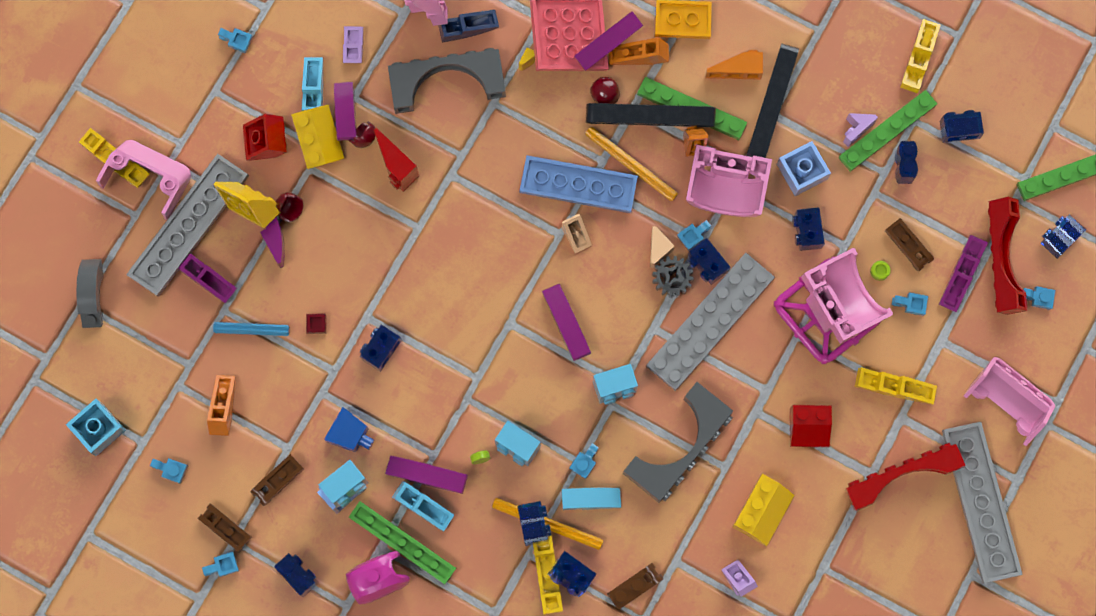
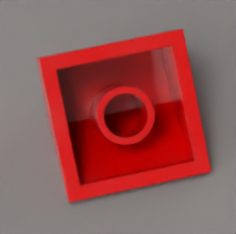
(264, 137)
(810, 425)

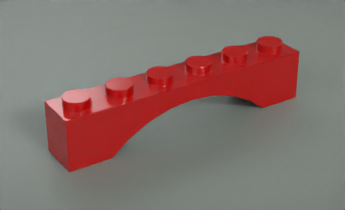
(1004, 217)
(943, 461)

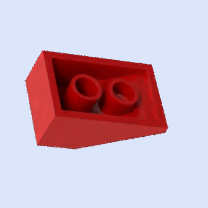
(400, 168)

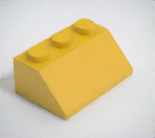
(317, 136)
(247, 202)
(763, 510)

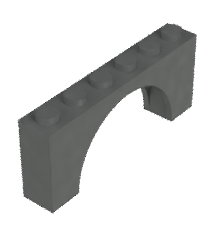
(408, 77)
(659, 479)

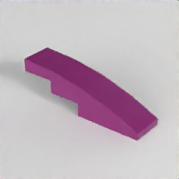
(608, 40)
(963, 273)
(566, 322)
(426, 474)

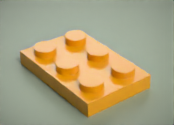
(683, 19)

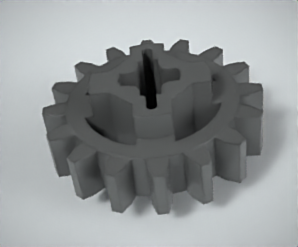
(666, 272)

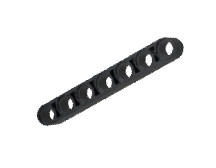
(773, 101)
(650, 115)

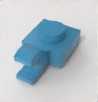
(237, 40)
(693, 235)
(1041, 297)
(913, 304)
(583, 463)
(171, 470)
(224, 565)

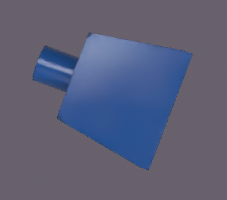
(348, 432)

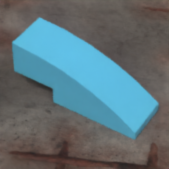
(312, 83)
(591, 498)
(423, 506)

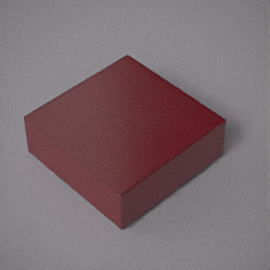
(316, 323)

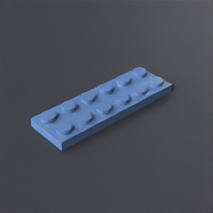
(578, 184)

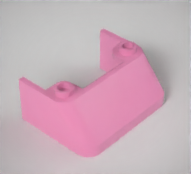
(174, 174)
(1013, 395)

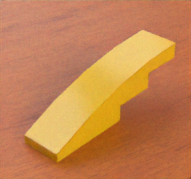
(920, 56)
(896, 386)

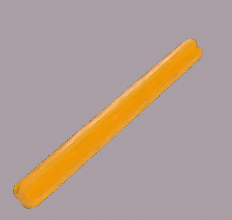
(631, 164)
(555, 526)

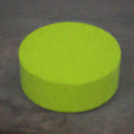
(880, 270)
(480, 457)

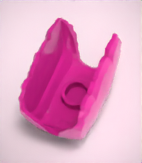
(375, 579)

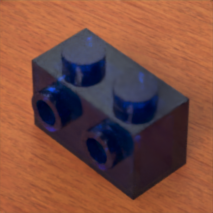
(961, 126)
(808, 228)
(708, 261)
(380, 347)
(291, 569)
(571, 574)

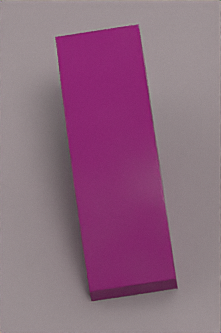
(345, 110)
(274, 239)
(207, 278)

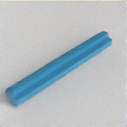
(251, 329)

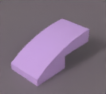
(353, 44)

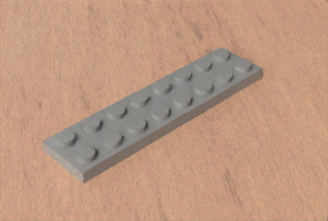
(185, 227)
(710, 321)
(983, 505)

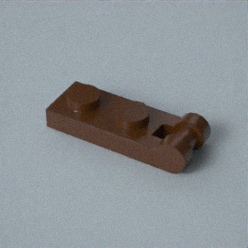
(909, 244)
(277, 479)
(225, 528)
(634, 587)

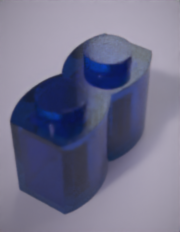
(906, 163)
(1063, 236)
(533, 523)

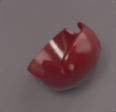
(605, 90)
(364, 135)
(289, 206)

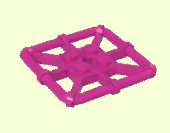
(824, 358)

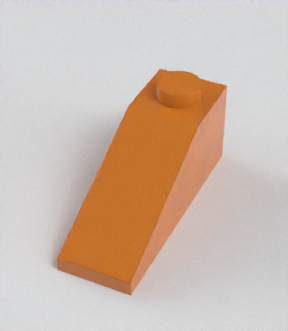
(640, 53)
(742, 66)
(694, 136)
(221, 405)

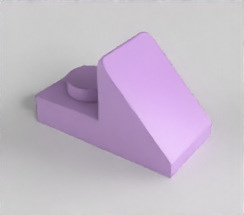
(860, 124)
(739, 578)

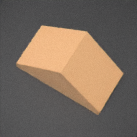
(576, 233)
(660, 247)

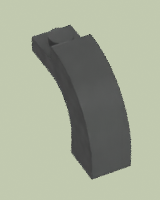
(88, 292)

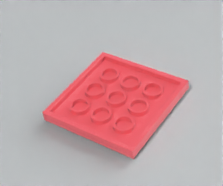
(563, 30)

